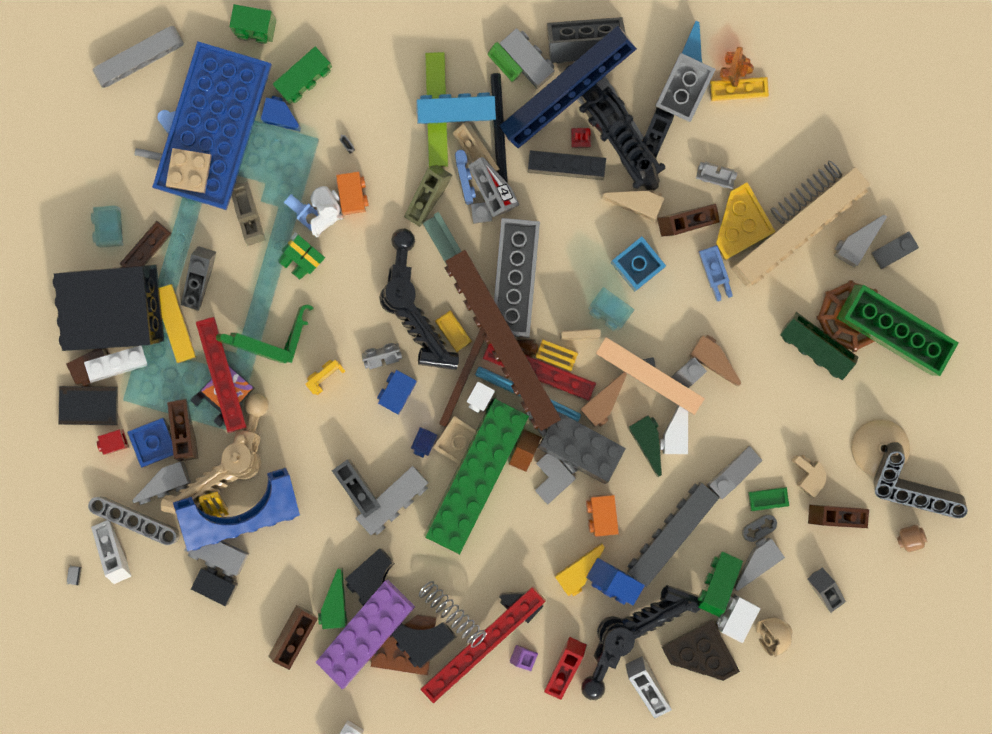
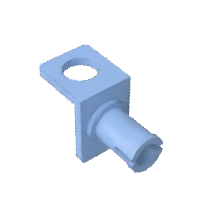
(301, 210)

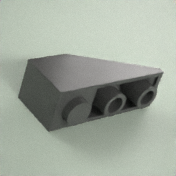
(198, 277)

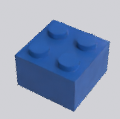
(614, 582)

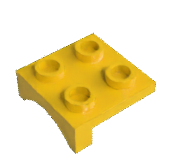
(316, 378)

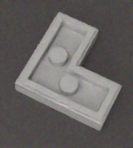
(558, 478)

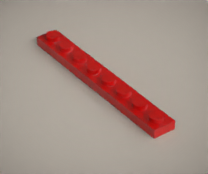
(495, 634)

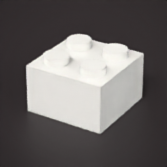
(737, 618)

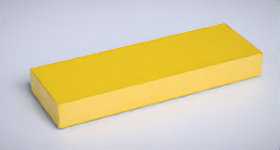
(746, 89)

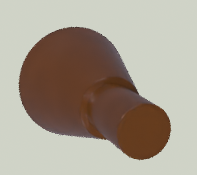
(528, 346)

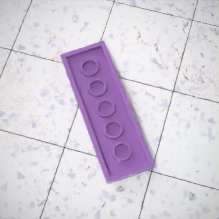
(365, 634)

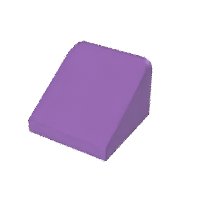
(523, 658)

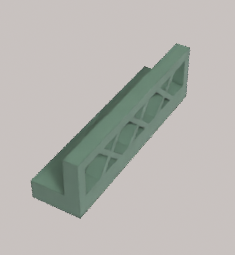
(441, 237)

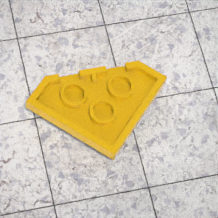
(742, 222)

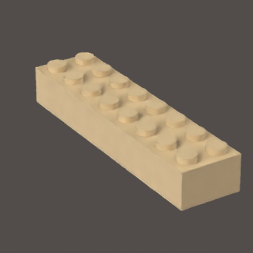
(804, 224)

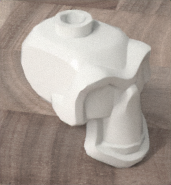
(327, 207)

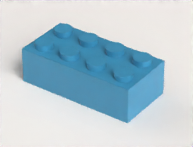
(459, 109)

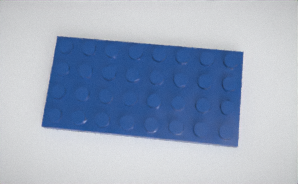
(215, 119)

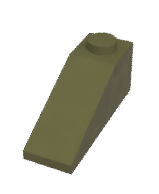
(428, 193)

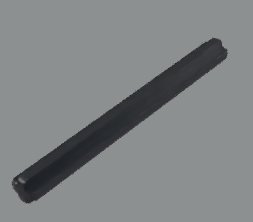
(499, 135)

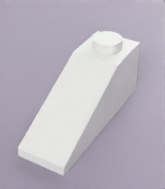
(676, 434)
(110, 552)

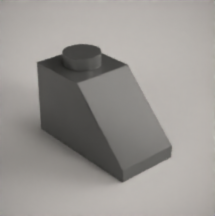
(895, 250)
(826, 589)

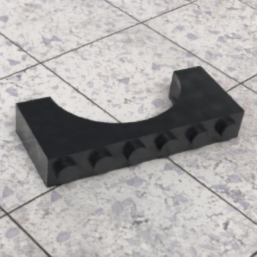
(419, 644)

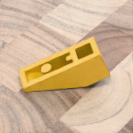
(575, 574)

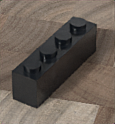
(566, 165)

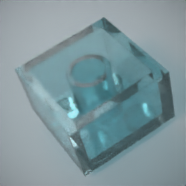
(610, 309)

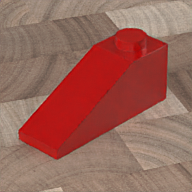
(565, 668)

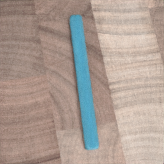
(506, 384)

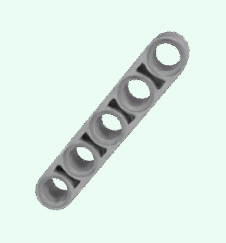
(138, 56)
(124, 520)

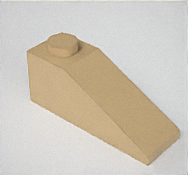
(639, 202)

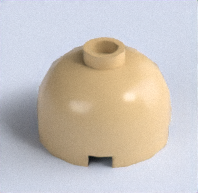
(775, 635)

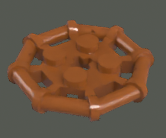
(841, 327)

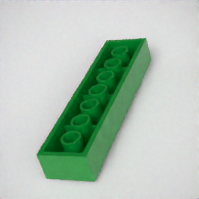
(476, 476)

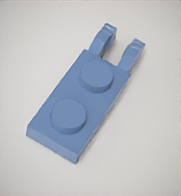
(465, 175)
(715, 271)

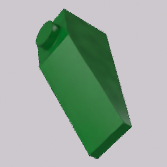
(334, 607)

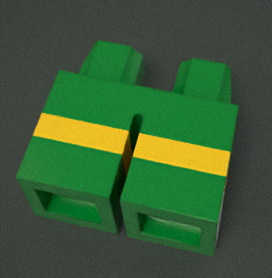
(301, 253)

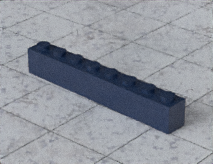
(568, 87)

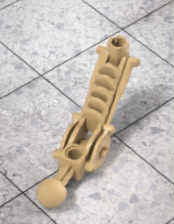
(238, 459)

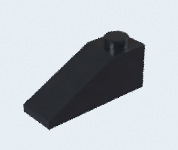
(658, 130)

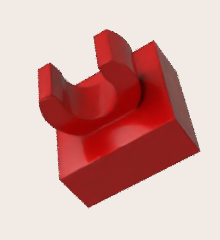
(580, 138)

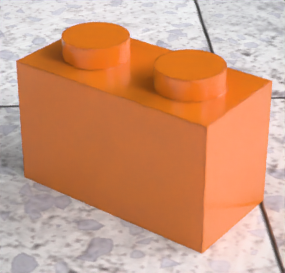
(351, 193)

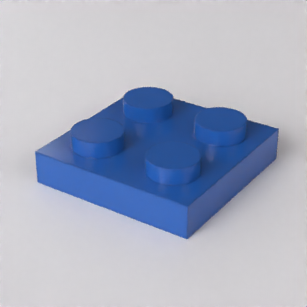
(151, 442)

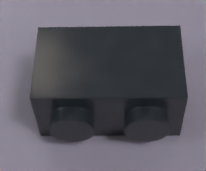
(214, 585)

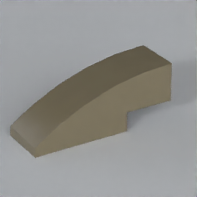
(247, 214)

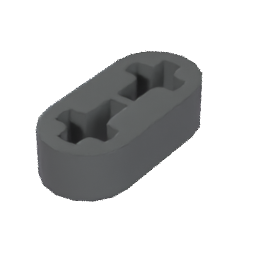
(762, 531)

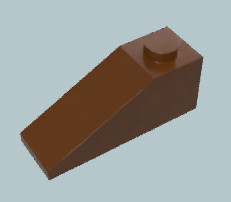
(688, 220)
(182, 431)
(838, 516)

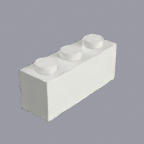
(115, 363)

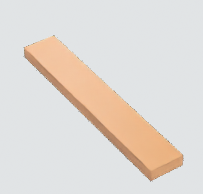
(650, 376)

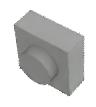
(481, 213)

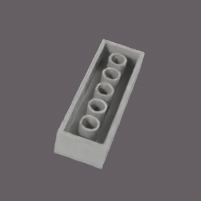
(517, 273)

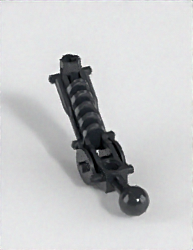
(632, 151)
(399, 299)
(619, 634)

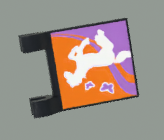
(208, 393)

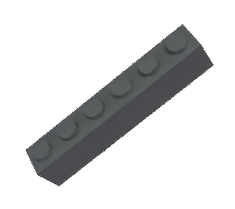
(673, 534)

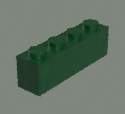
(819, 346)

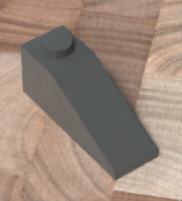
(356, 488)

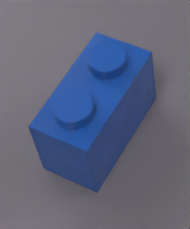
(397, 391)

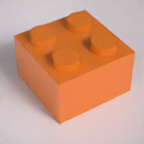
(602, 515)

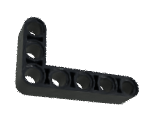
(912, 489)

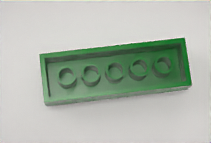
(897, 330)

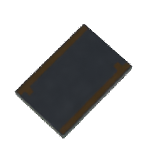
(88, 405)

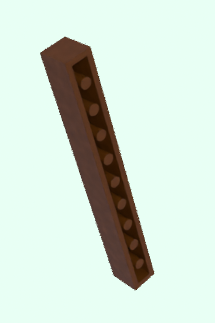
(502, 339)

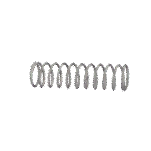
(799, 192)
(453, 614)

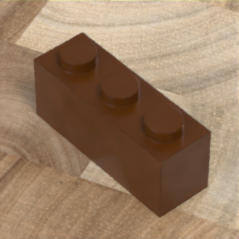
(293, 637)

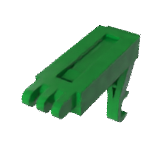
(266, 350)

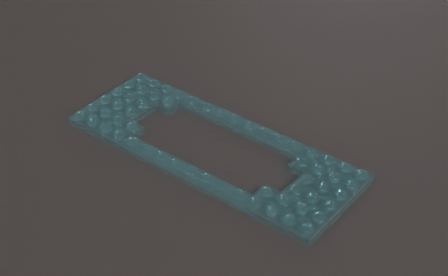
(283, 163)

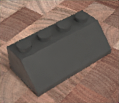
(574, 38)

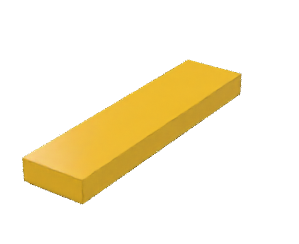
(175, 325)

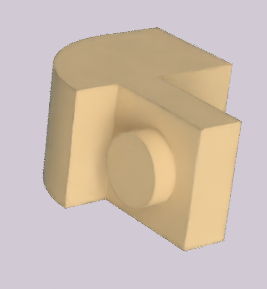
(814, 478)

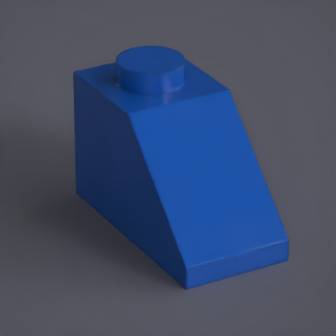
(278, 114)

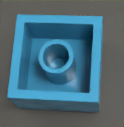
(638, 264)

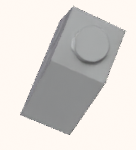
(689, 373)

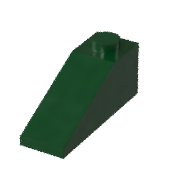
(647, 438)

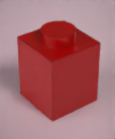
(112, 442)

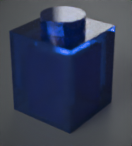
(423, 442)

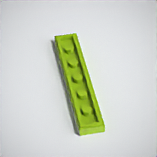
(436, 131)

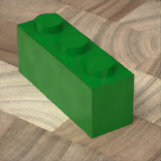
(303, 75)
(719, 584)

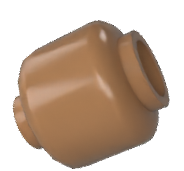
(912, 538)

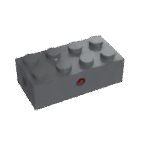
(582, 448)

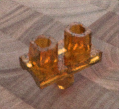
(739, 67)

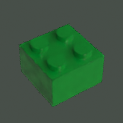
(252, 23)

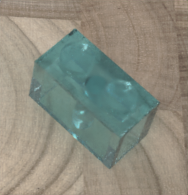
(107, 226)

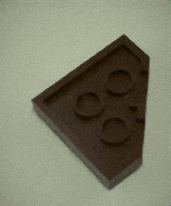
(702, 652)

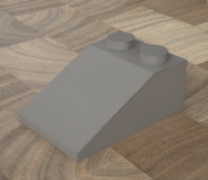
(685, 87)

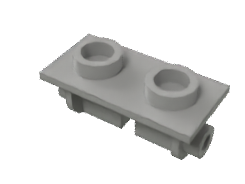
(708, 173)
(389, 352)

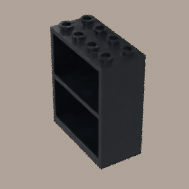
(108, 308)

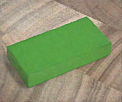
(504, 62)

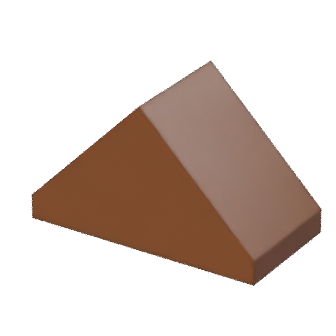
(525, 450)

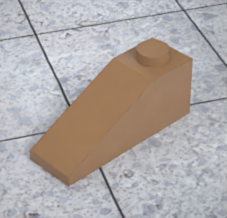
(712, 357)
(602, 404)

